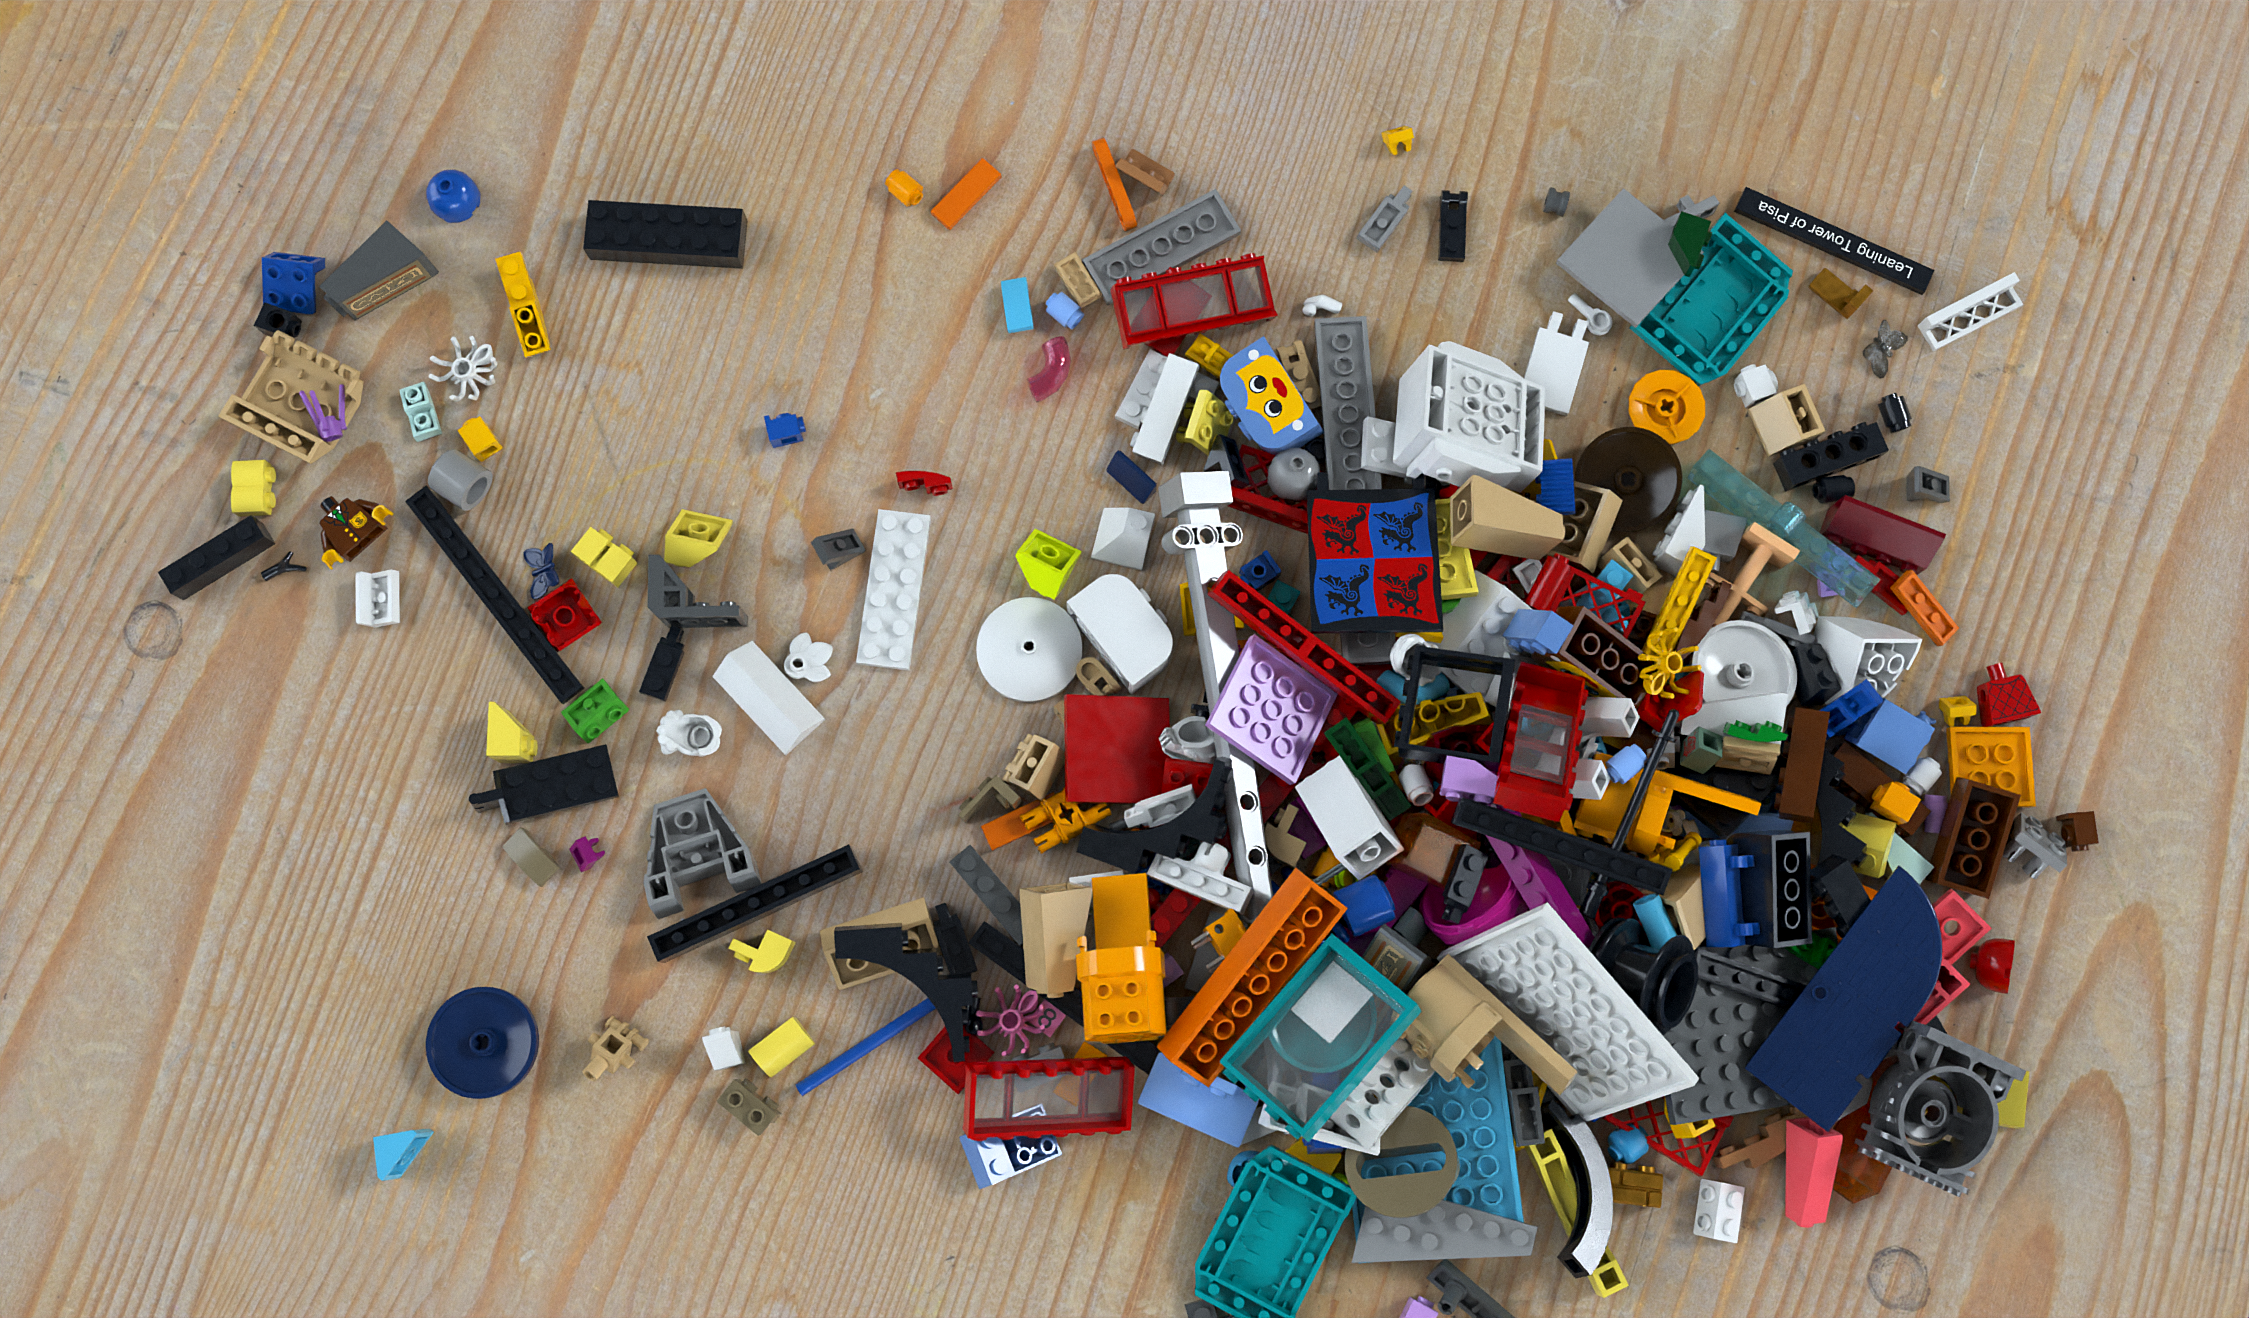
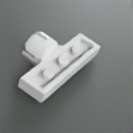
(1203, 877)

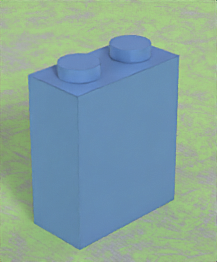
(1891, 735)

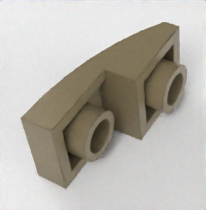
(531, 857)

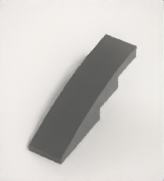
(1522, 1100)

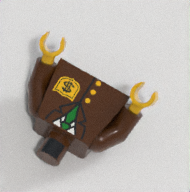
(350, 528)

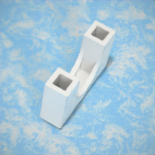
(1602, 718)

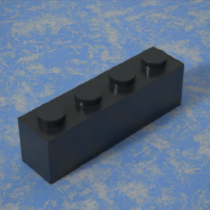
(216, 558)

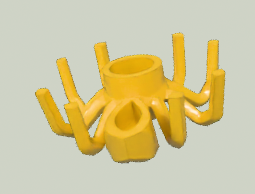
(1667, 665)

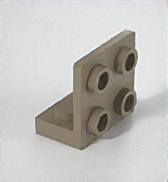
(988, 788)

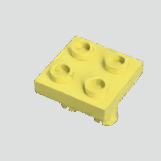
(1207, 420)

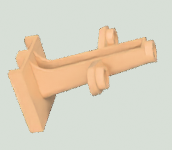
(1765, 548)

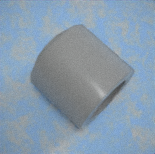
(460, 479)

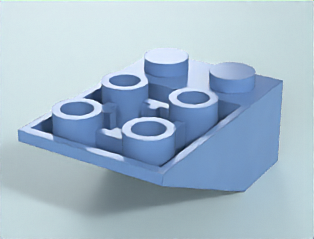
(1000, 1159)

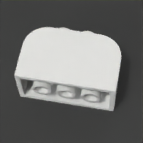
(1123, 629)

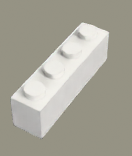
(1165, 409)

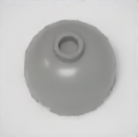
(1293, 474)

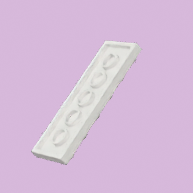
(893, 590)

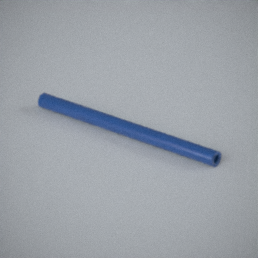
(865, 1046)

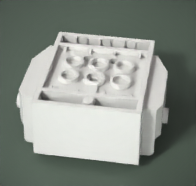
(1469, 418)

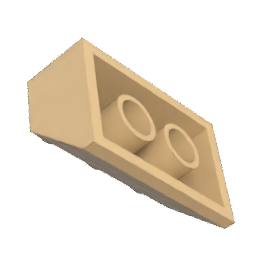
(1589, 527)

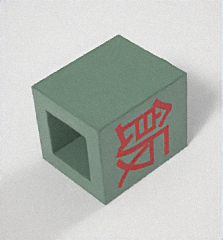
(1701, 750)

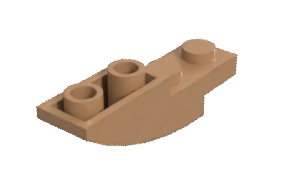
(1759, 1149)

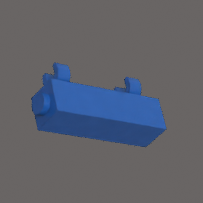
(1723, 894)

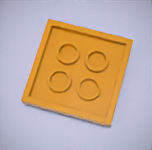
(1994, 758)

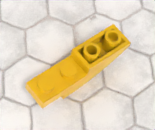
(523, 304)

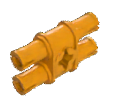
(1062, 829)

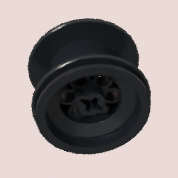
(1655, 979)

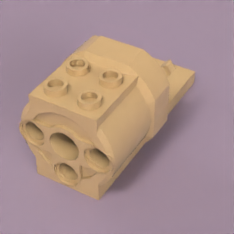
(1463, 1018)

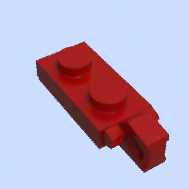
(1887, 579)

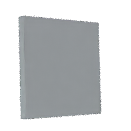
(1625, 258)

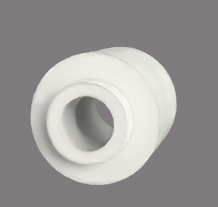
(1922, 776)
(1416, 784)

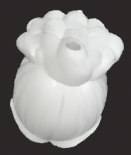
(1403, 649)
(688, 734)

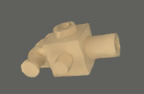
(613, 1048)

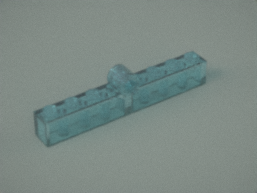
(1786, 521)

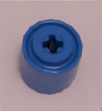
(1367, 905)

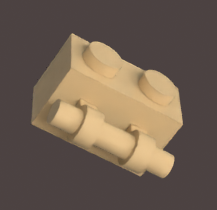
(1635, 562)
(1035, 766)

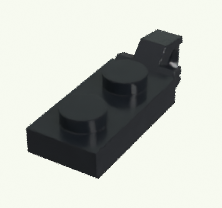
(664, 665)
(1463, 882)
(953, 942)

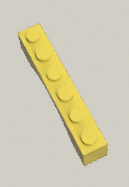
(1561, 1189)

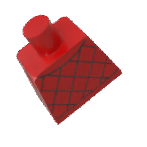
(2005, 698)

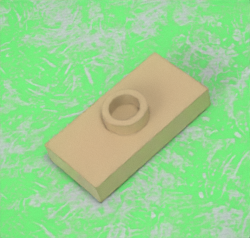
(1077, 280)

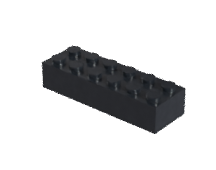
(665, 234)

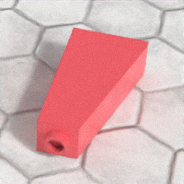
(1810, 1170)

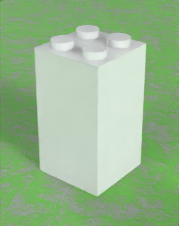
(1349, 818)

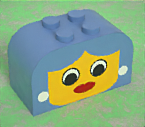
(1267, 400)

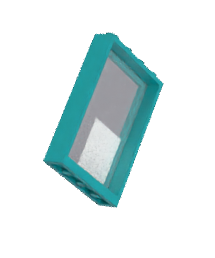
(1319, 1038)

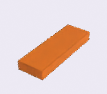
(966, 194)
(1924, 608)
(1010, 827)

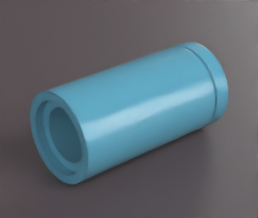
(1654, 920)

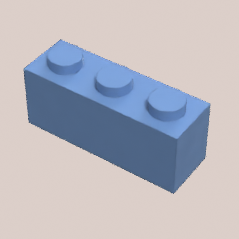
(1537, 631)

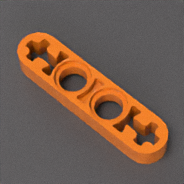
(1114, 184)

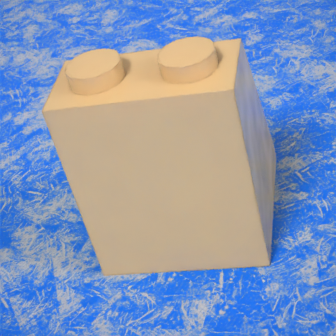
(1685, 903)

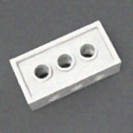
(1368, 1117)

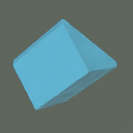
(397, 1151)

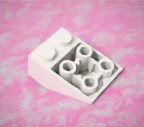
(1682, 532)

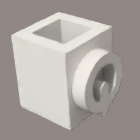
(1755, 385)

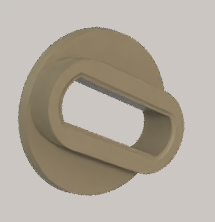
(1407, 1194)

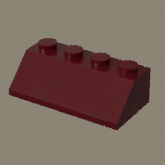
(1881, 535)

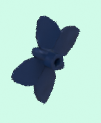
(545, 570)

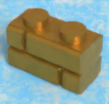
(1636, 1187)

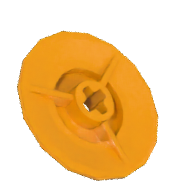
(1671, 390)

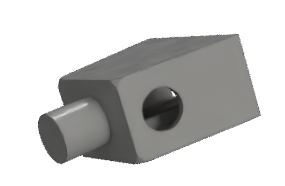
(1722, 536)

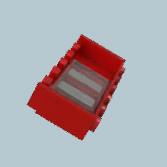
(1541, 742)

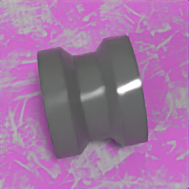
(1556, 202)

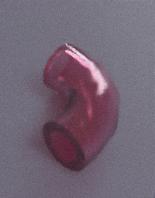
(1054, 371)

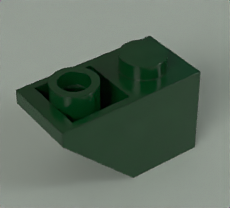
(1687, 240)

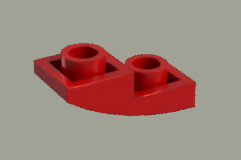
(934, 482)

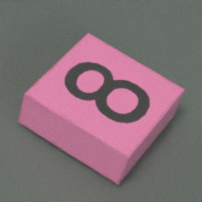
(1050, 1018)

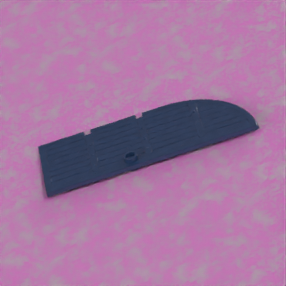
(1853, 1002)

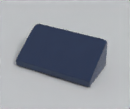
(1131, 477)

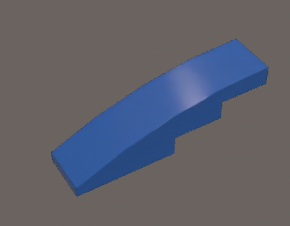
(1851, 706)

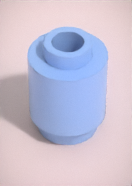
(1064, 310)
(1626, 764)

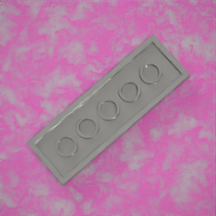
(1164, 243)

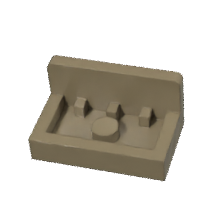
(748, 1106)

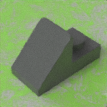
(1927, 484)
(838, 547)

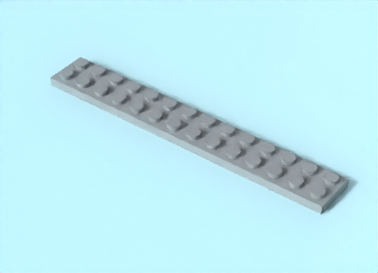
(1345, 403)

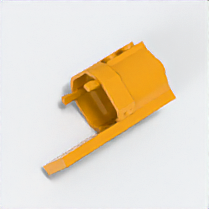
(1605, 815)
(1126, 970)

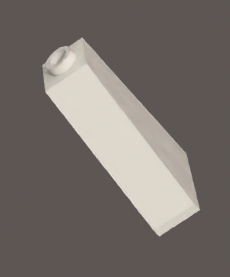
(1745, 709)

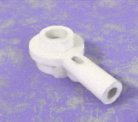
(1598, 320)

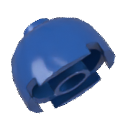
(452, 195)

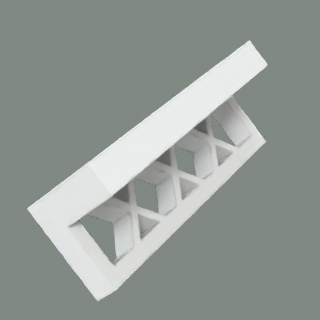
(1970, 303)

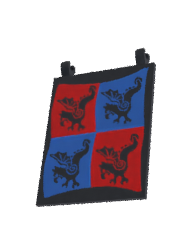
(1373, 560)

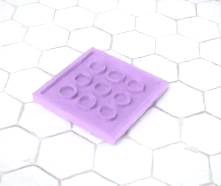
(1271, 709)

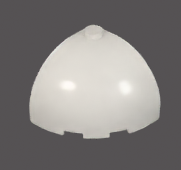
(1864, 651)

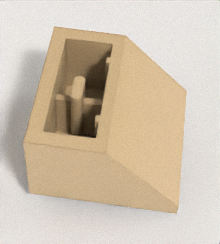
(1786, 420)

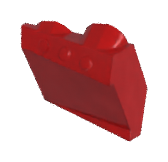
(564, 615)

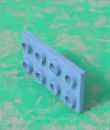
(1216, 1111)

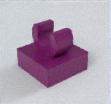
(584, 854)

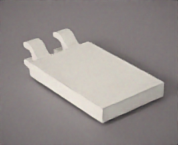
(1557, 363)

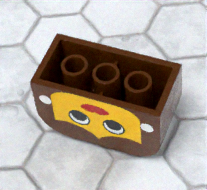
(1598, 655)

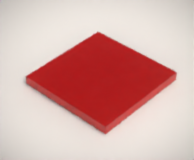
(1114, 748)

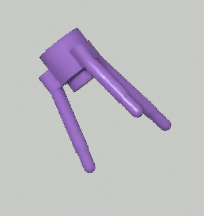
(327, 427)

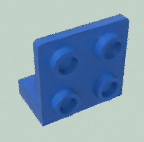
(290, 281)

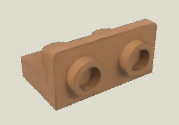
(1146, 171)

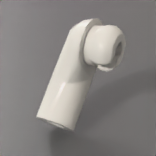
(1321, 301)

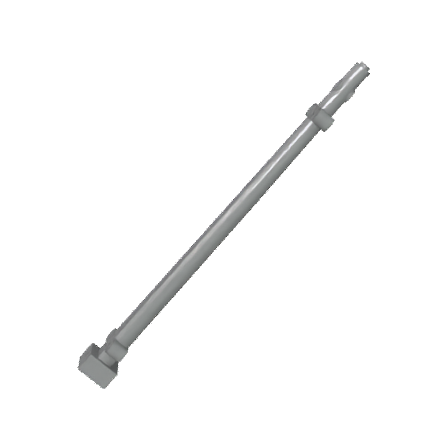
(1197, 504)

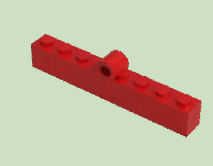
(1303, 647)

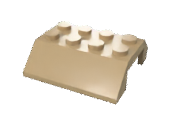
(273, 404)

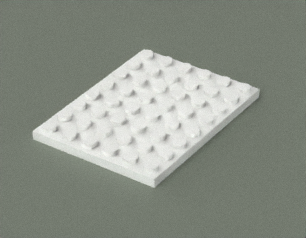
(1578, 1010)

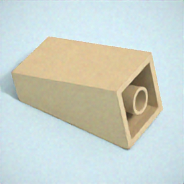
(1502, 521)
(1051, 924)

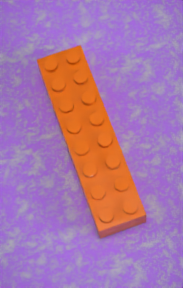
(1251, 976)

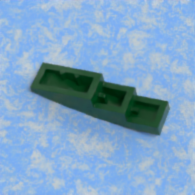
(1367, 769)

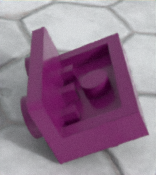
(1305, 829)

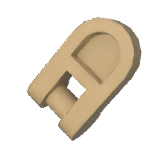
(1090, 672)

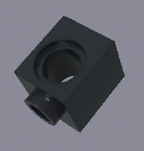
(271, 315)

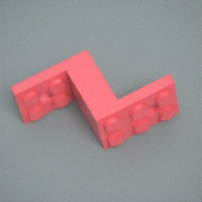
(1968, 932)

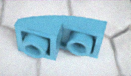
(1017, 305)

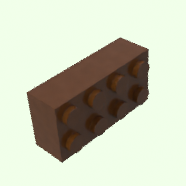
(1973, 837)

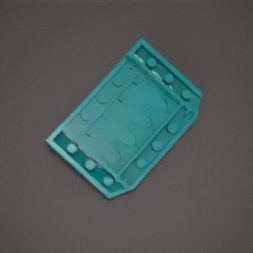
(1720, 307)
(1271, 1236)

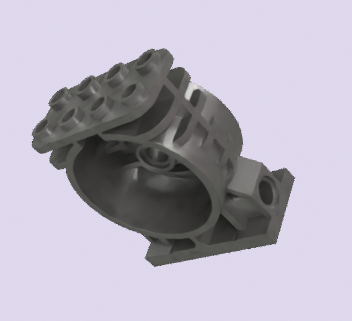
(1905, 1092)

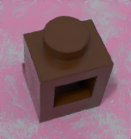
(2079, 830)

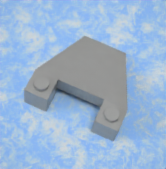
(691, 844)

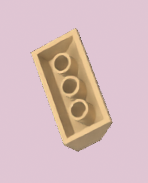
(914, 918)

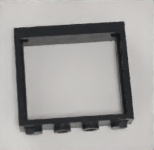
(1460, 661)

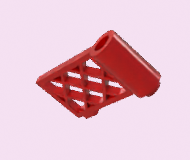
(1556, 579)

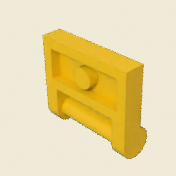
(1675, 857)

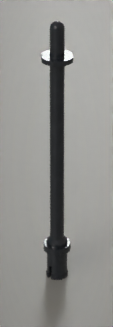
(1598, 888)

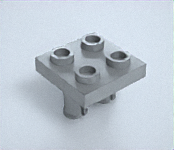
(2047, 847)

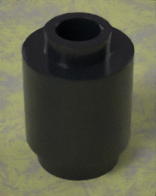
(1895, 412)
(1833, 488)

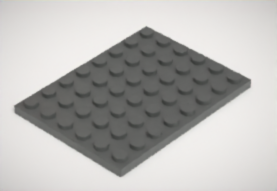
(1724, 1034)

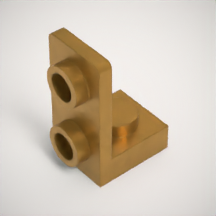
(1839, 294)

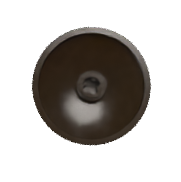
(1638, 470)

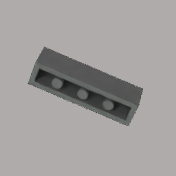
(990, 891)

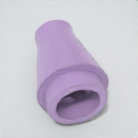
(1938, 806)

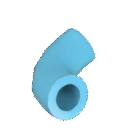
(1394, 685)

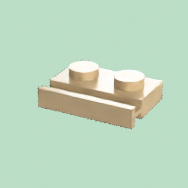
(1748, 755)

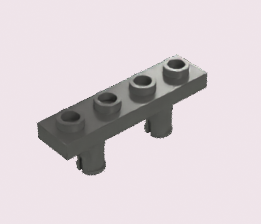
(1462, 1291)

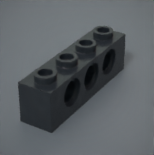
(1866, 437)

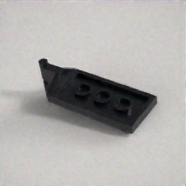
(550, 785)

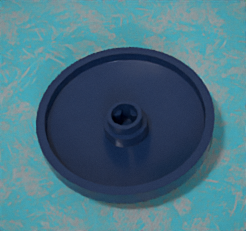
(482, 1042)

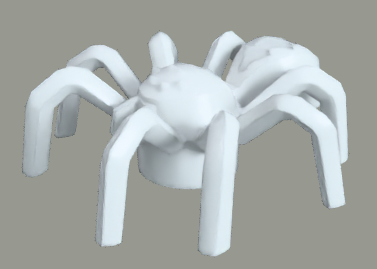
(465, 369)

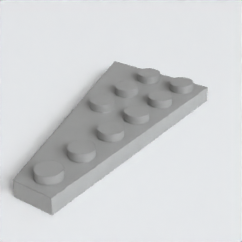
(1442, 1233)

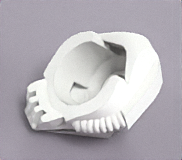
(1196, 743)

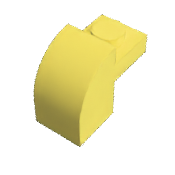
(769, 956)

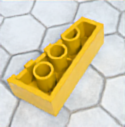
(1435, 716)

